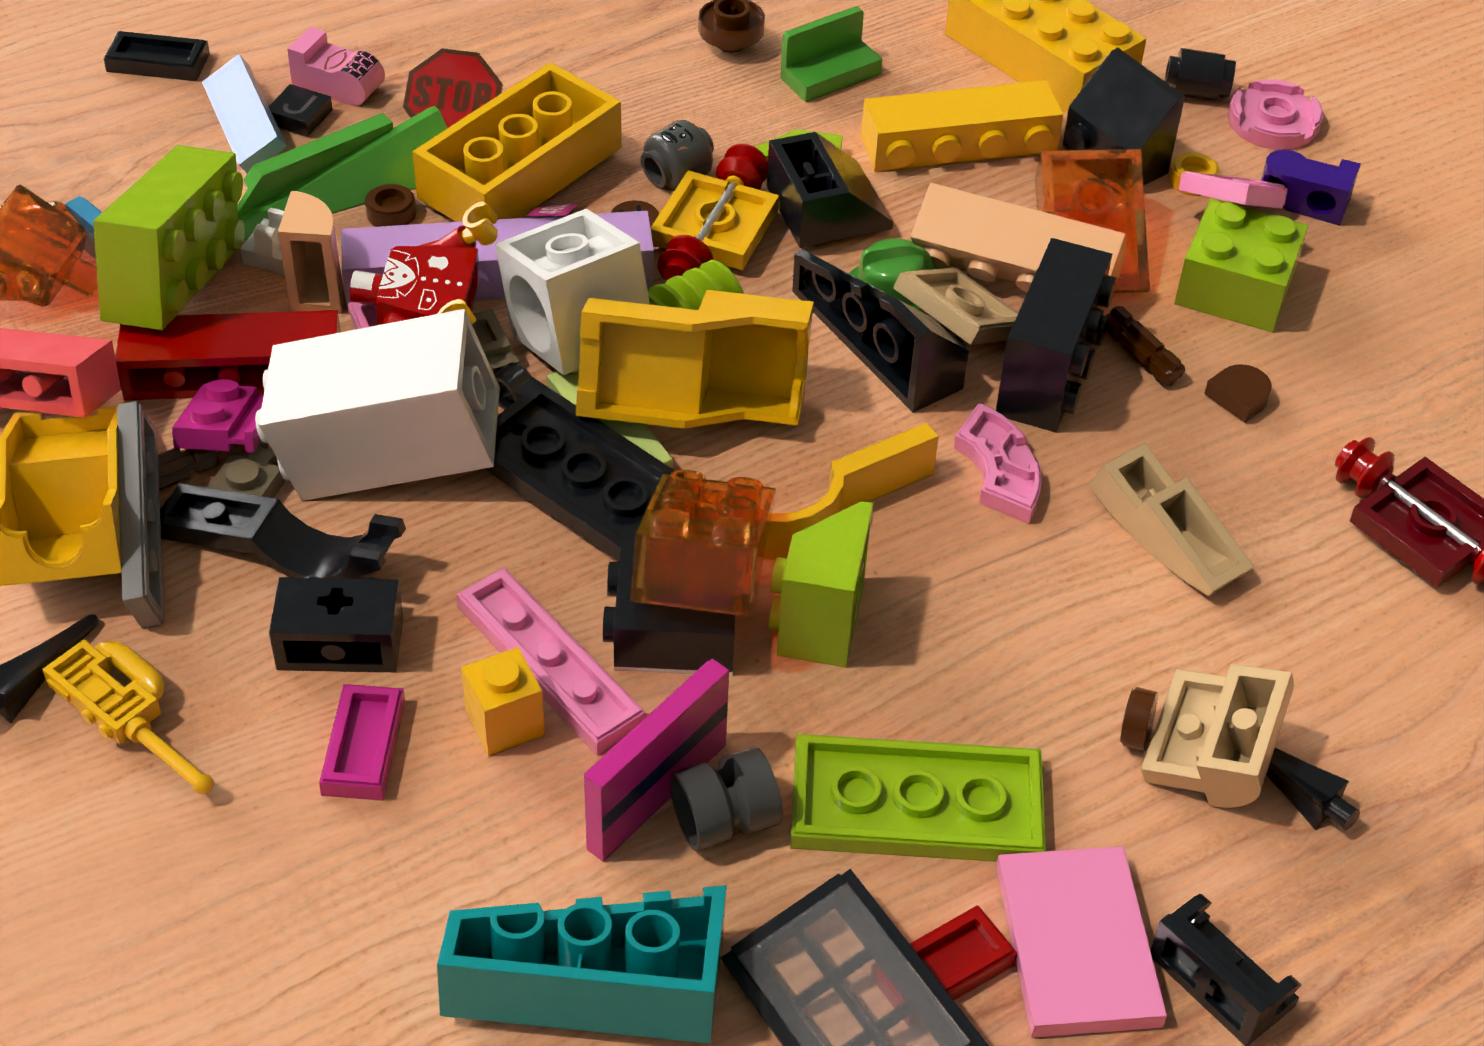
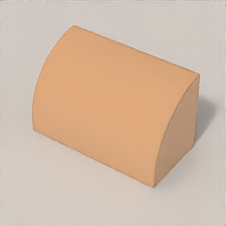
(310, 255)

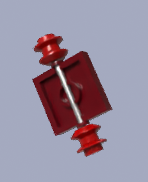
(1418, 515)

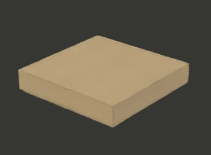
(958, 304)

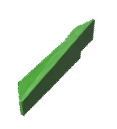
(339, 166)

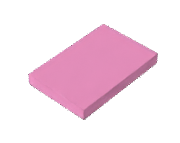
(1079, 942)

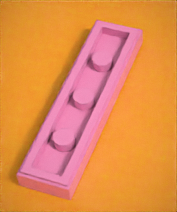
(566, 673)

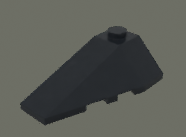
(894, 340)

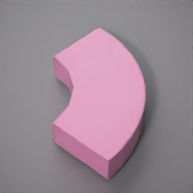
(1005, 461)

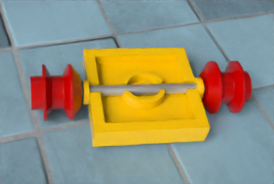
(716, 216)

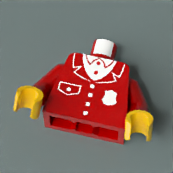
(429, 276)

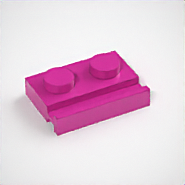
(219, 417)

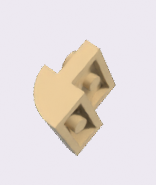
(1219, 733)

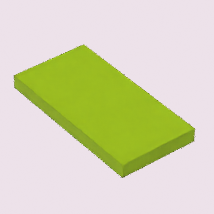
(916, 798)

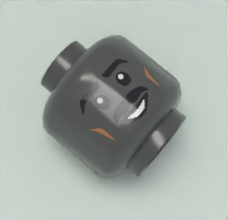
(675, 151)

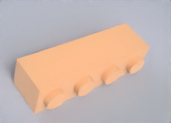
(1001, 237)

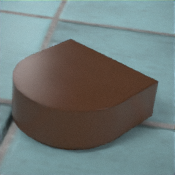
(1240, 390)

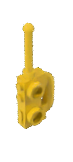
(119, 711)

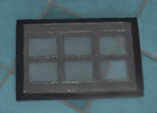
(844, 976)

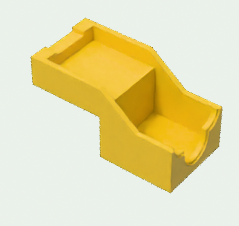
(694, 366)
(59, 496)

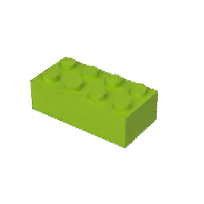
(167, 236)

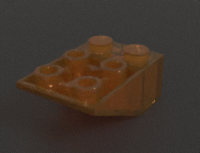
(702, 543)

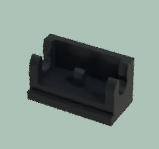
(1220, 973)

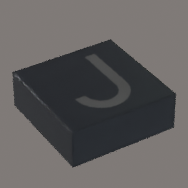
(300, 109)

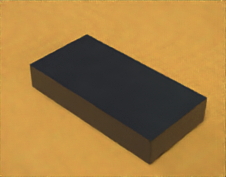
(156, 56)

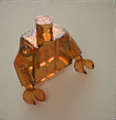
(41, 250)

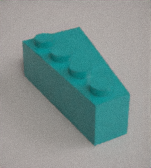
(588, 966)

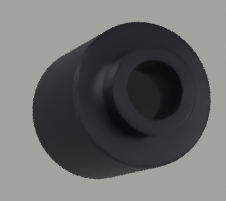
(1200, 74)

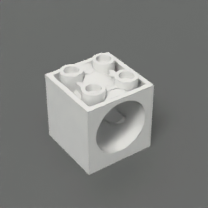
(556, 271)

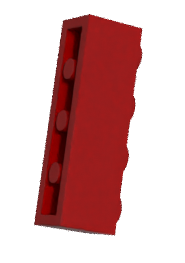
(209, 348)

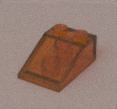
(1101, 191)

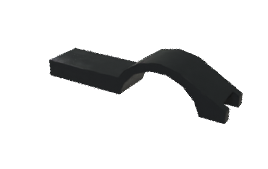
(274, 534)

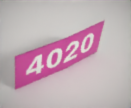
(553, 209)

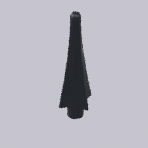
(24, 673)
(1312, 790)

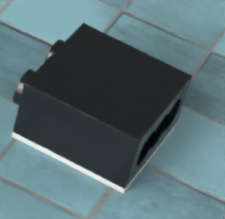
(658, 635)

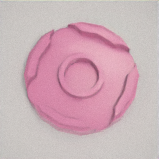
(1275, 115)

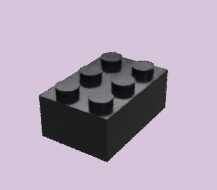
(1055, 334)

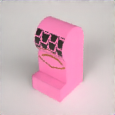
(333, 69)

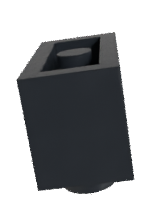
(336, 624)

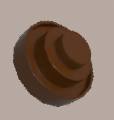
(731, 24)

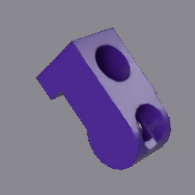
(1313, 186)

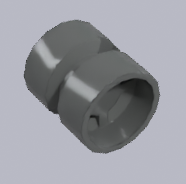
(727, 798)

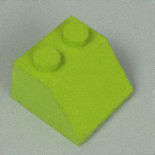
(821, 587)

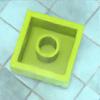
(1241, 264)

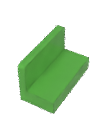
(827, 55)

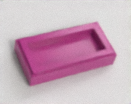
(362, 742)

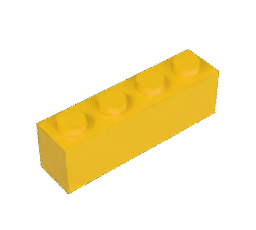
(960, 125)

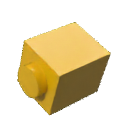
(503, 701)

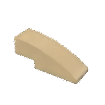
(1170, 520)

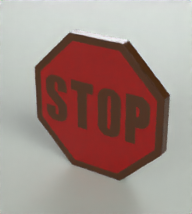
(453, 83)

